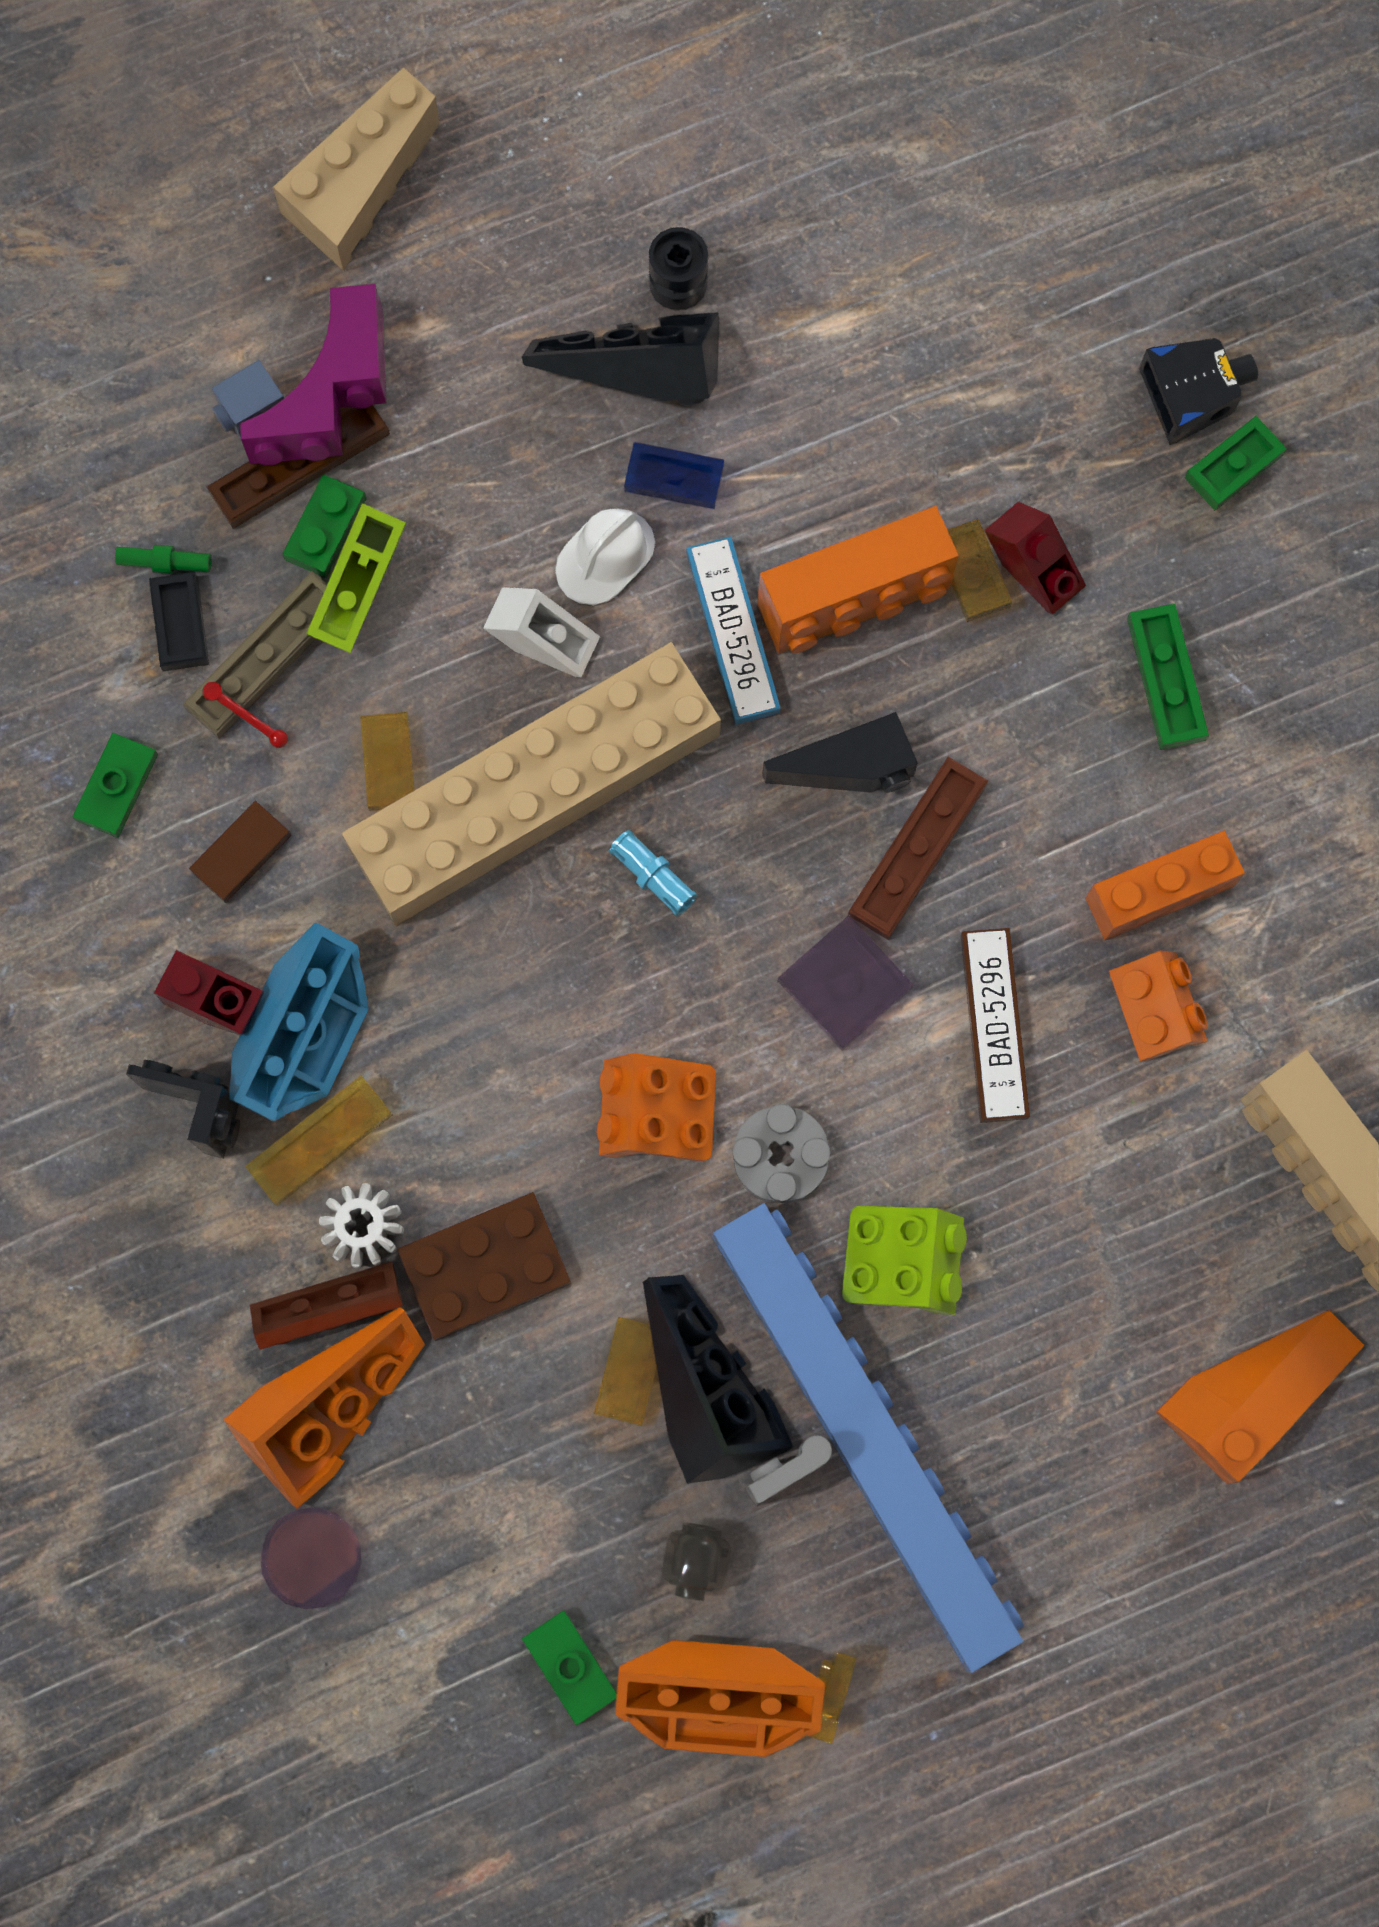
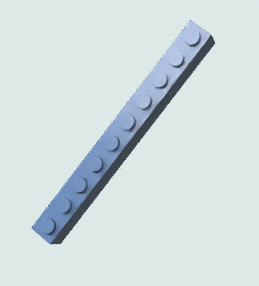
(868, 1439)

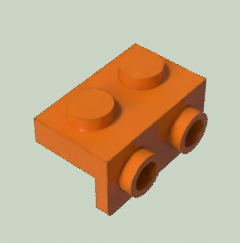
(1159, 1004)

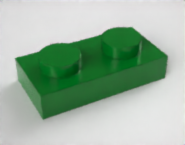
(1235, 463)
(324, 526)

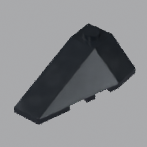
(655, 362)
(708, 1402)

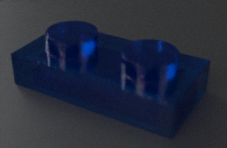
(674, 475)

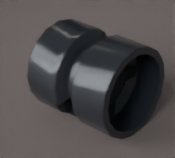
(678, 268)

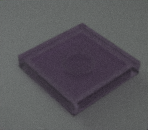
(845, 982)

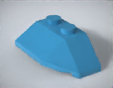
(300, 1026)

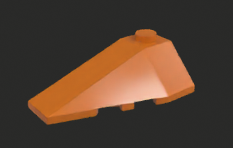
(1252, 1399)
(312, 1412)

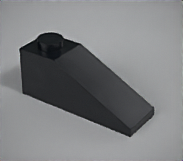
(853, 760)

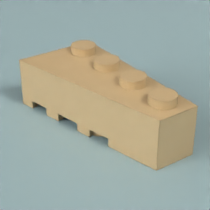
(357, 167)

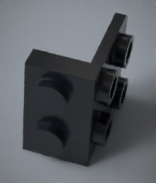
(214, 1118)

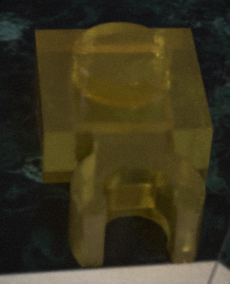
(837, 1678)

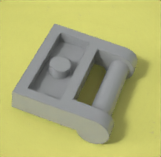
(775, 1477)

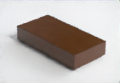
(240, 851)

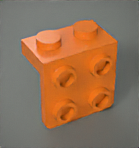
(656, 1107)

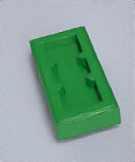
(115, 785)
(570, 1667)

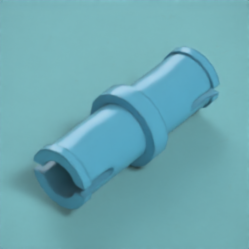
(653, 873)

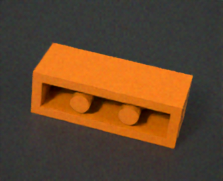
(1164, 885)

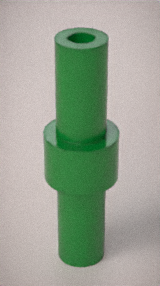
(163, 559)

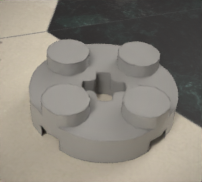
(753, 1154)

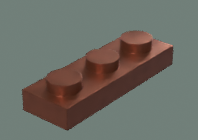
(325, 1305)

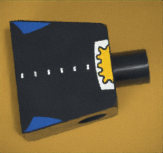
(1194, 384)

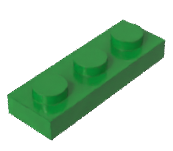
(1167, 676)

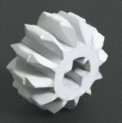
(345, 1221)

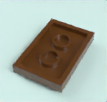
(484, 1266)

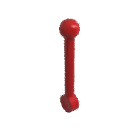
(213, 691)

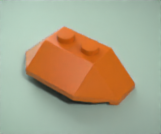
(719, 1698)

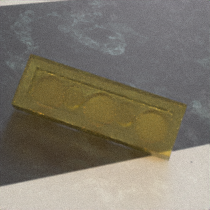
(318, 1140)

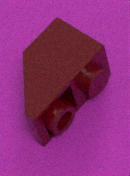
(1036, 555)
(208, 994)

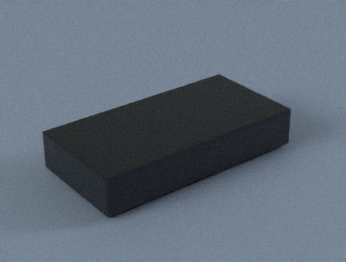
(179, 621)

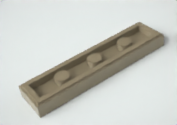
(260, 657)

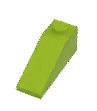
(356, 578)

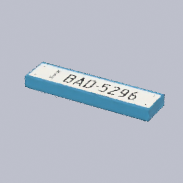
(733, 630)

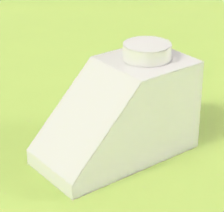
(541, 630)

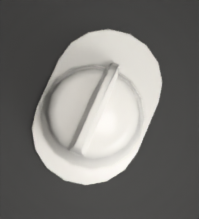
(604, 556)

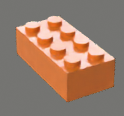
(857, 581)

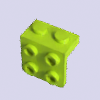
(904, 1258)

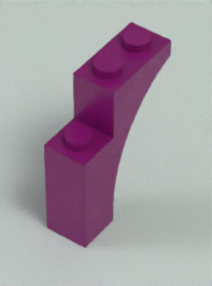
(344, 375)

